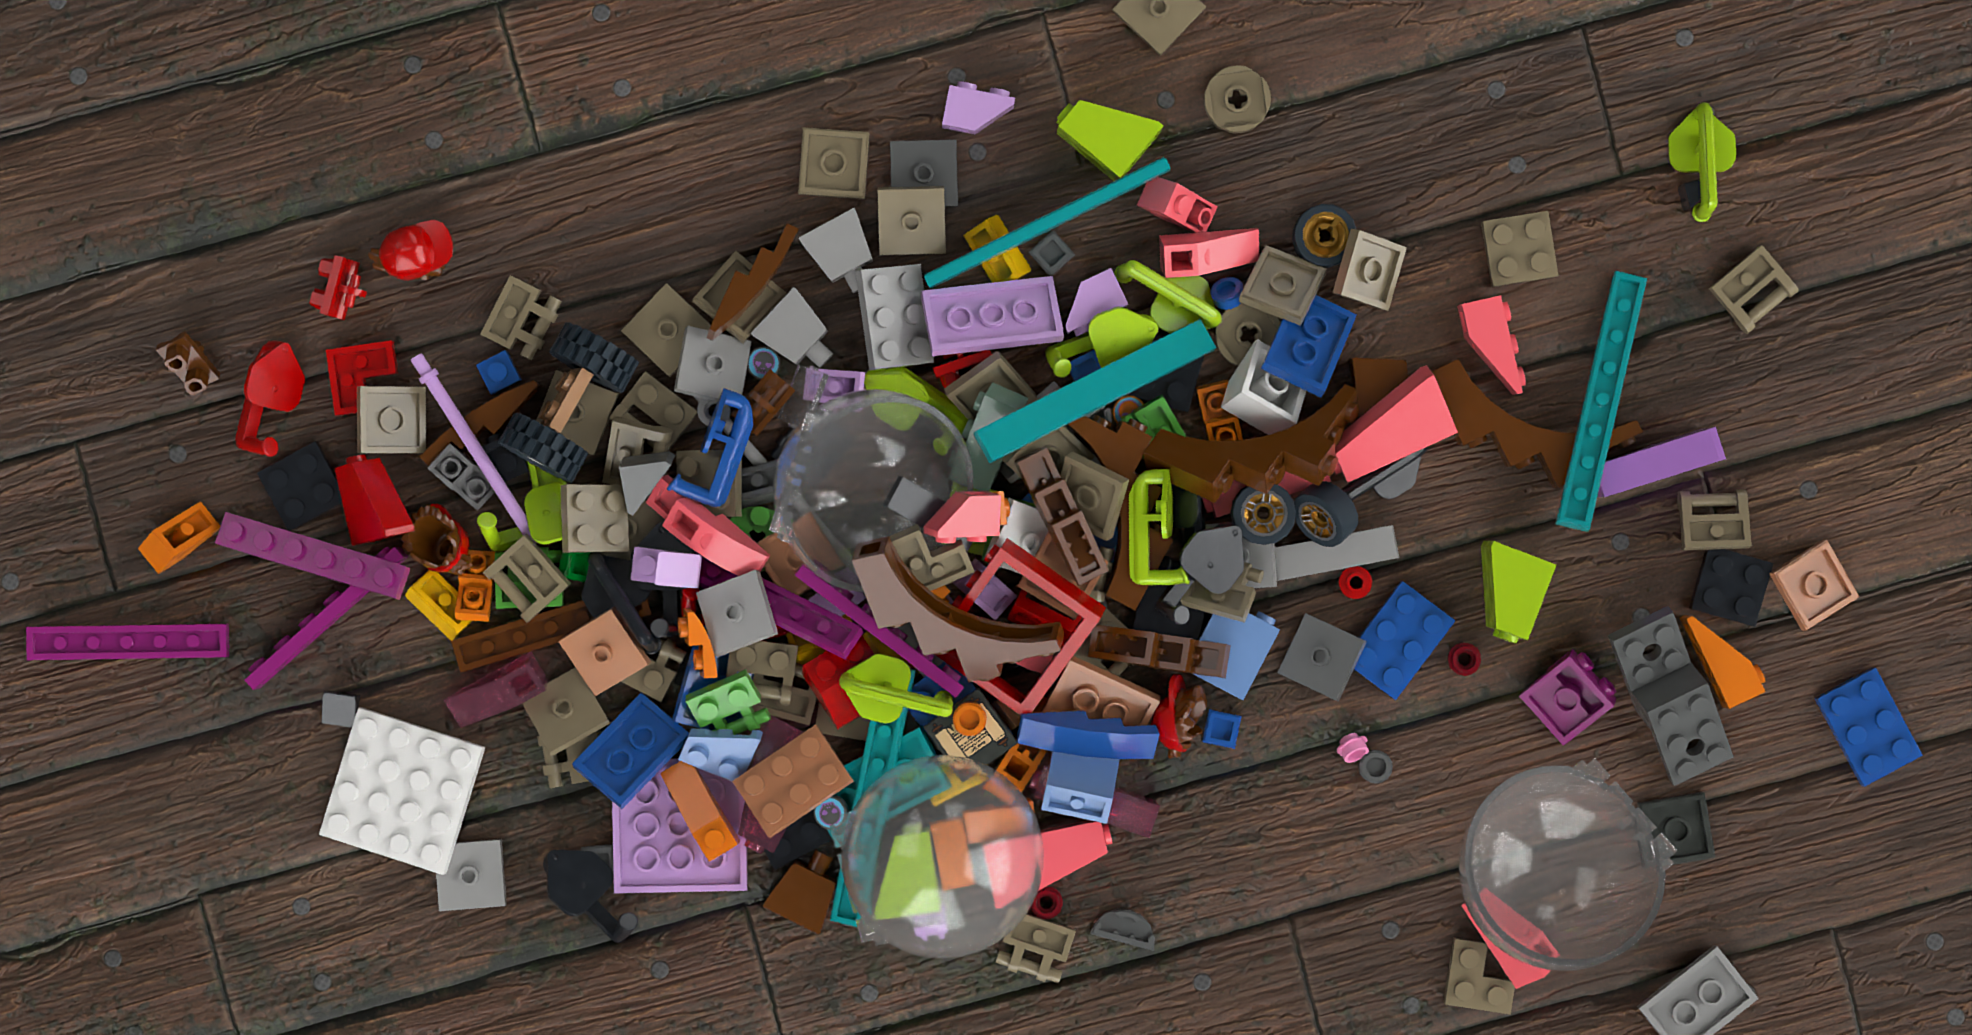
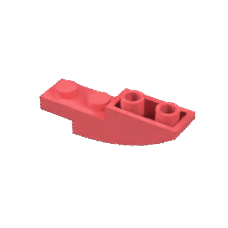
(705, 533)

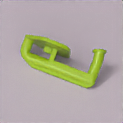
(1702, 147)
(1178, 299)
(1110, 334)
(905, 381)
(543, 519)
(1140, 529)
(880, 690)

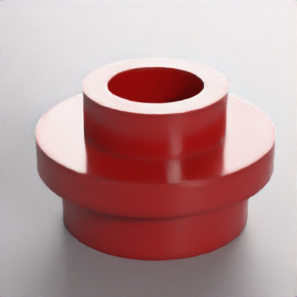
(1344, 582)

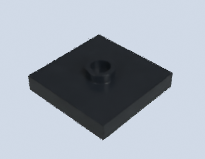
(1150, 620)

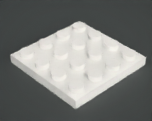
(402, 790)

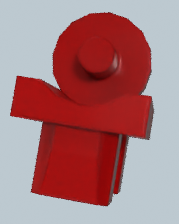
(340, 288)
(950, 371)

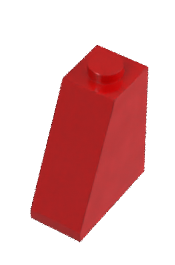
(370, 501)

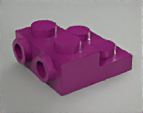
(1569, 696)

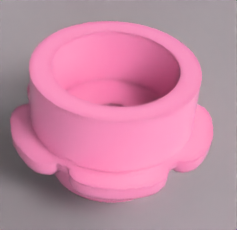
(1352, 747)

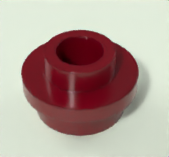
(1473, 664)
(1054, 909)

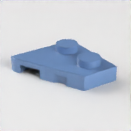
(720, 751)

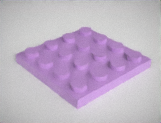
(660, 853)

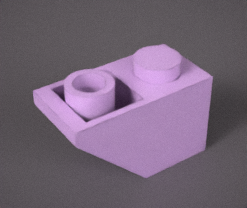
(973, 110)
(1094, 297)

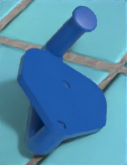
(730, 456)

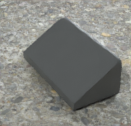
(758, 484)

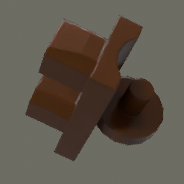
(188, 362)
(767, 400)

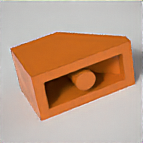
(178, 537)

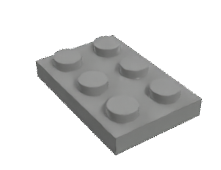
(893, 316)
(1699, 997)

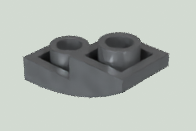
(462, 476)

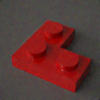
(350, 368)

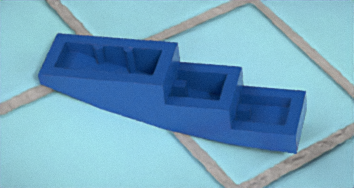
(1078, 735)

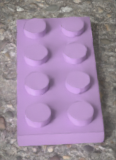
(992, 316)

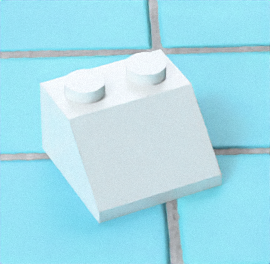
(1261, 396)

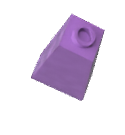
(1661, 461)

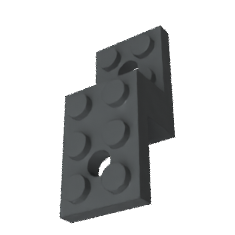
(1670, 695)

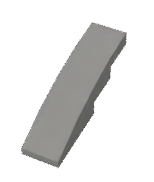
(1356, 550)

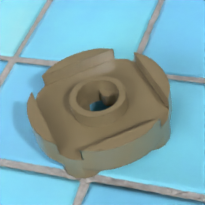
(1248, 84)
(1229, 331)

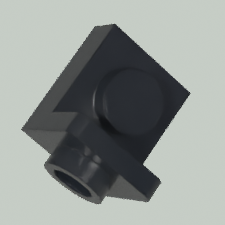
(506, 462)

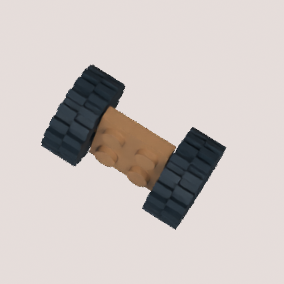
(589, 359)

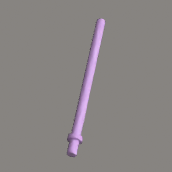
(430, 378)

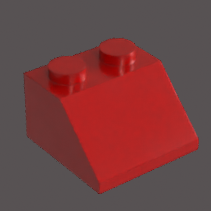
(824, 676)

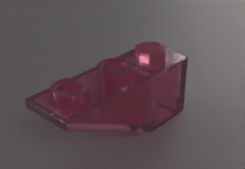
(498, 691)

